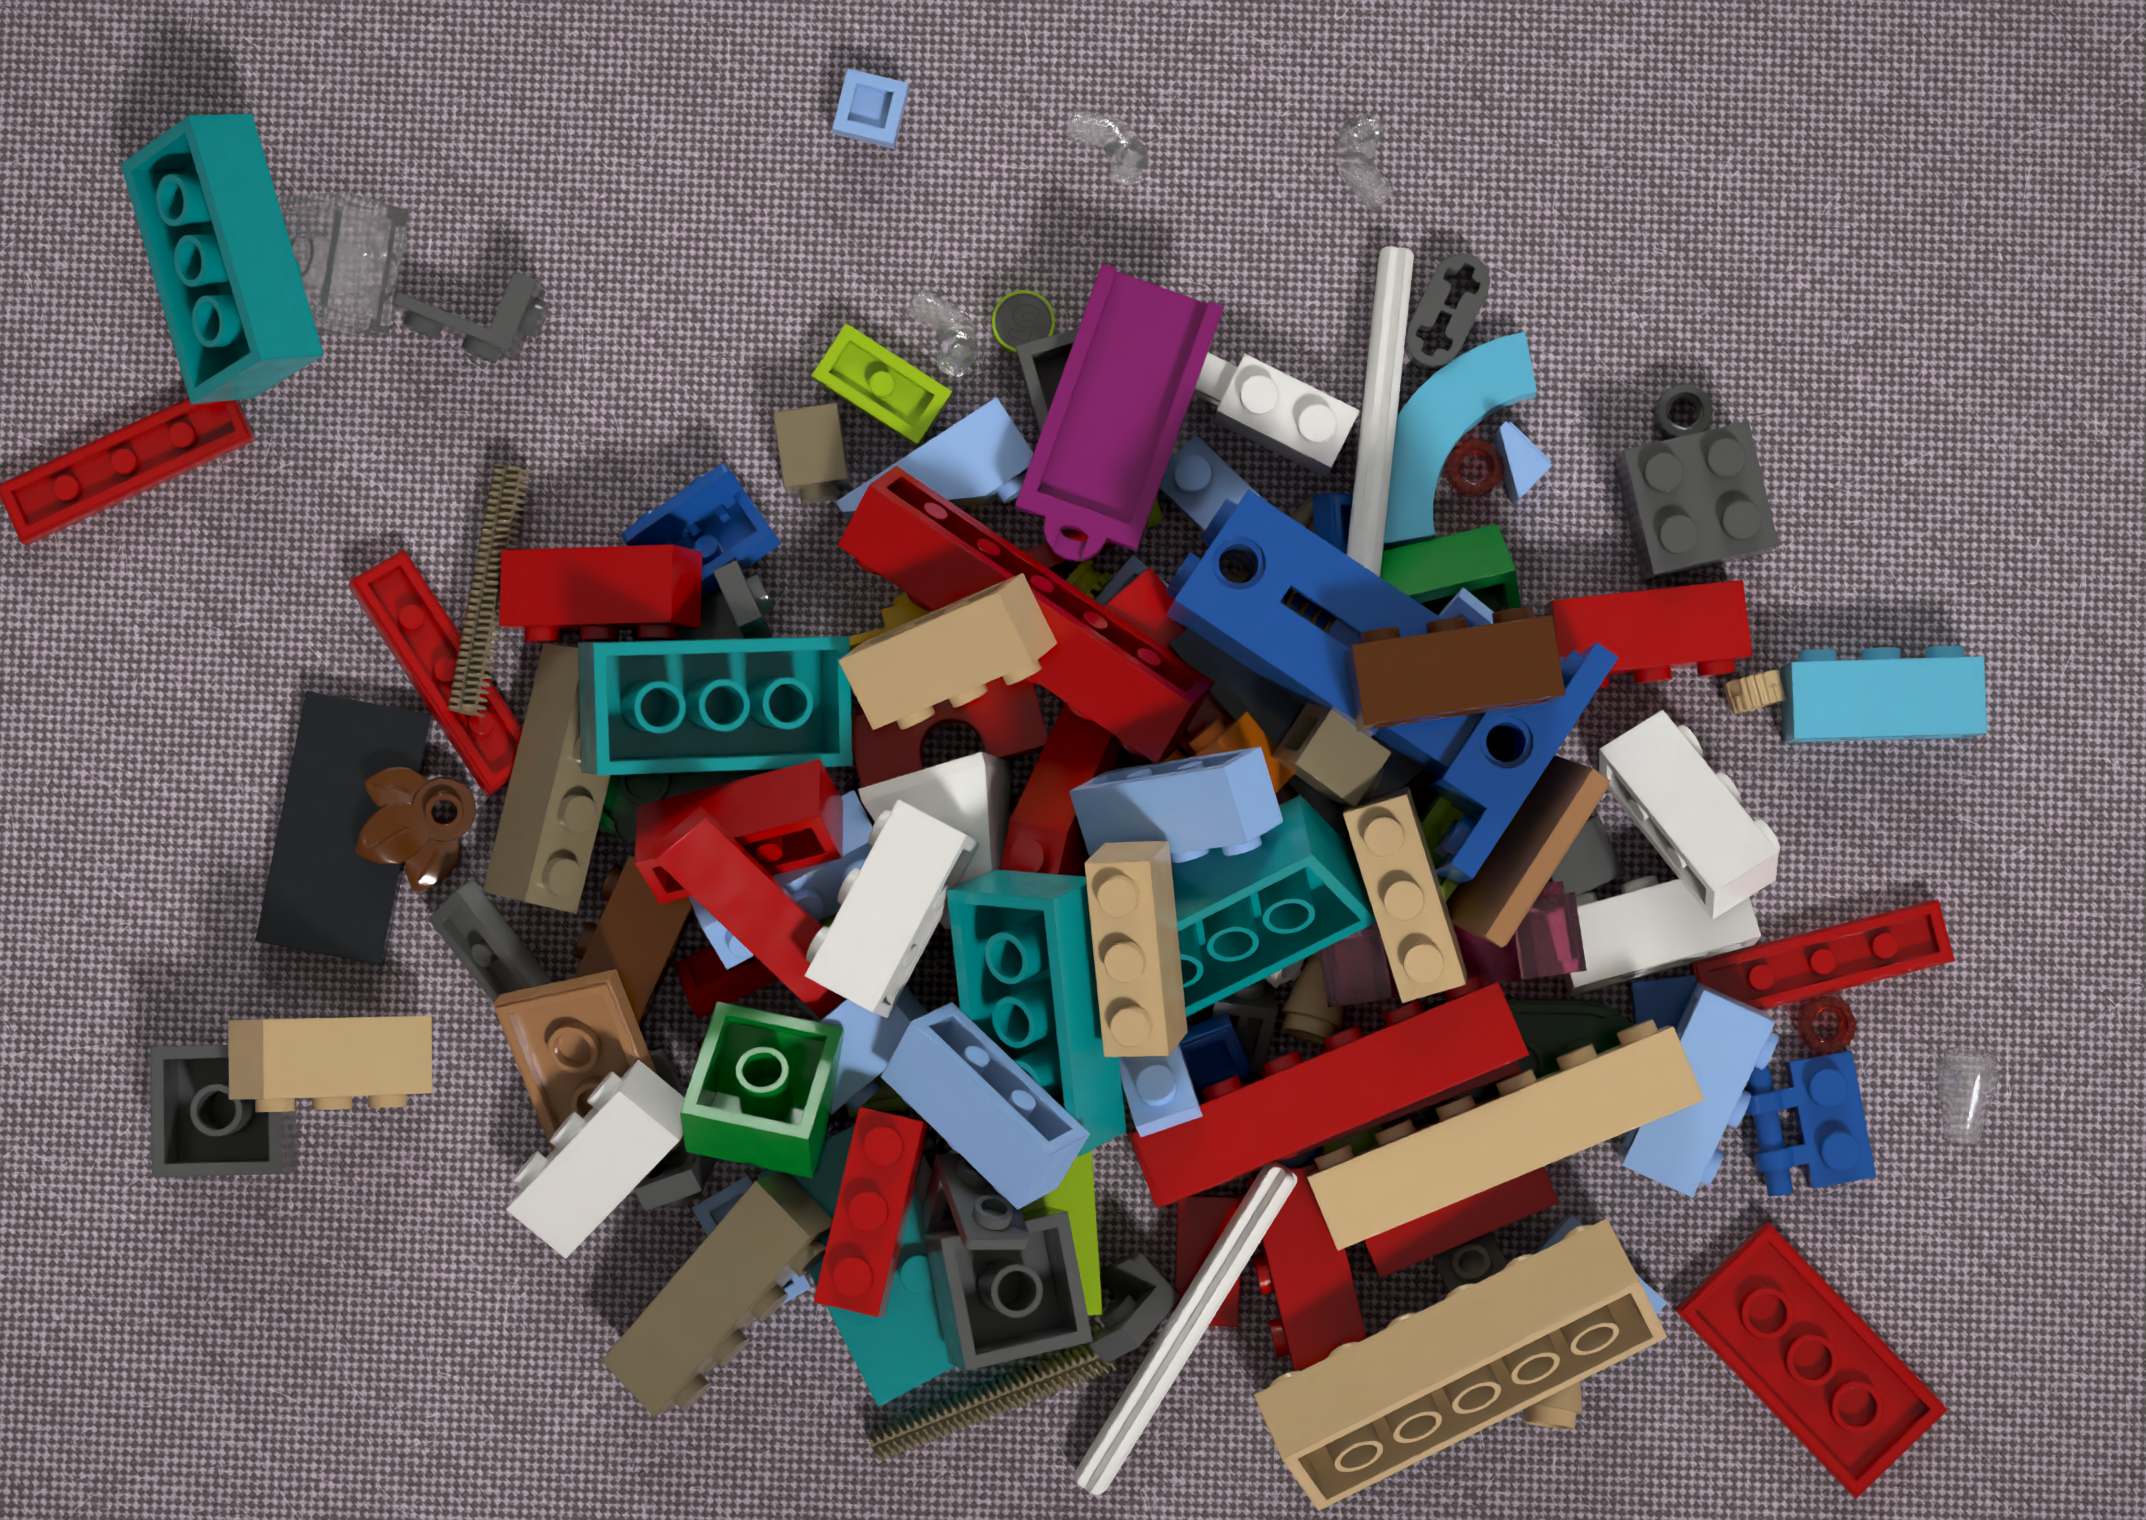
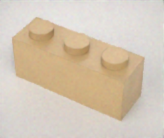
(949, 654)
(1405, 894)
(1136, 948)
(329, 1061)

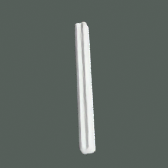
(1380, 407)
(1185, 1327)

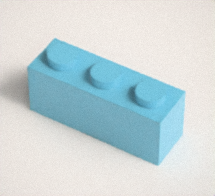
(1883, 696)

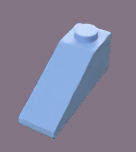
(965, 463)

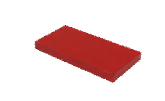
(1810, 1359)

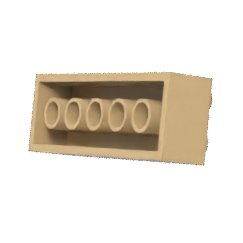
(1459, 1365)

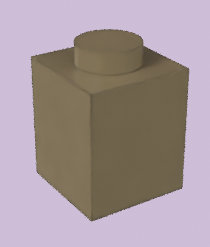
(812, 452)
(1332, 755)

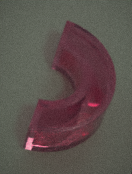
(1542, 946)

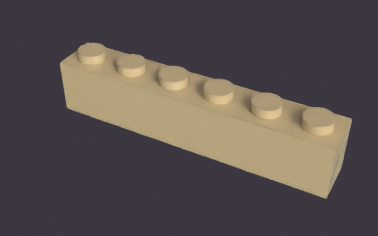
(1504, 1135)

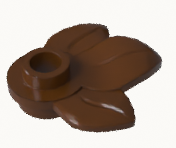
(406, 828)

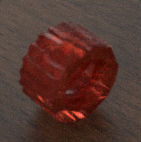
(1492, 459)
(1846, 1028)

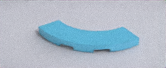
(1438, 418)

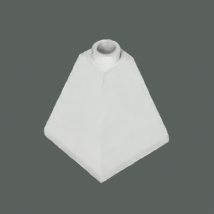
(962, 793)

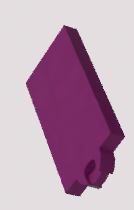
(1117, 413)

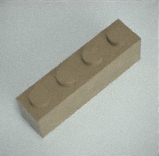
(549, 802)
(720, 1293)

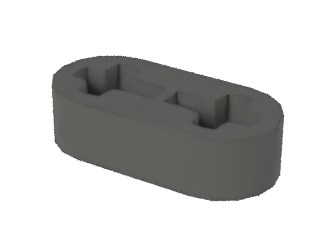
(1459, 319)

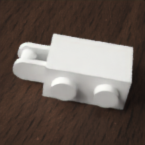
(1276, 411)

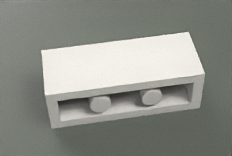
(1690, 813)
(890, 908)
(1652, 932)
(598, 1157)

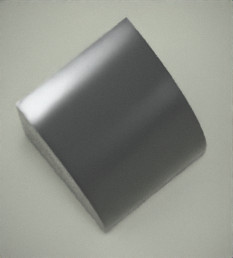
(1588, 860)

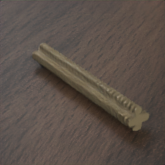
(486, 590)
(986, 1402)

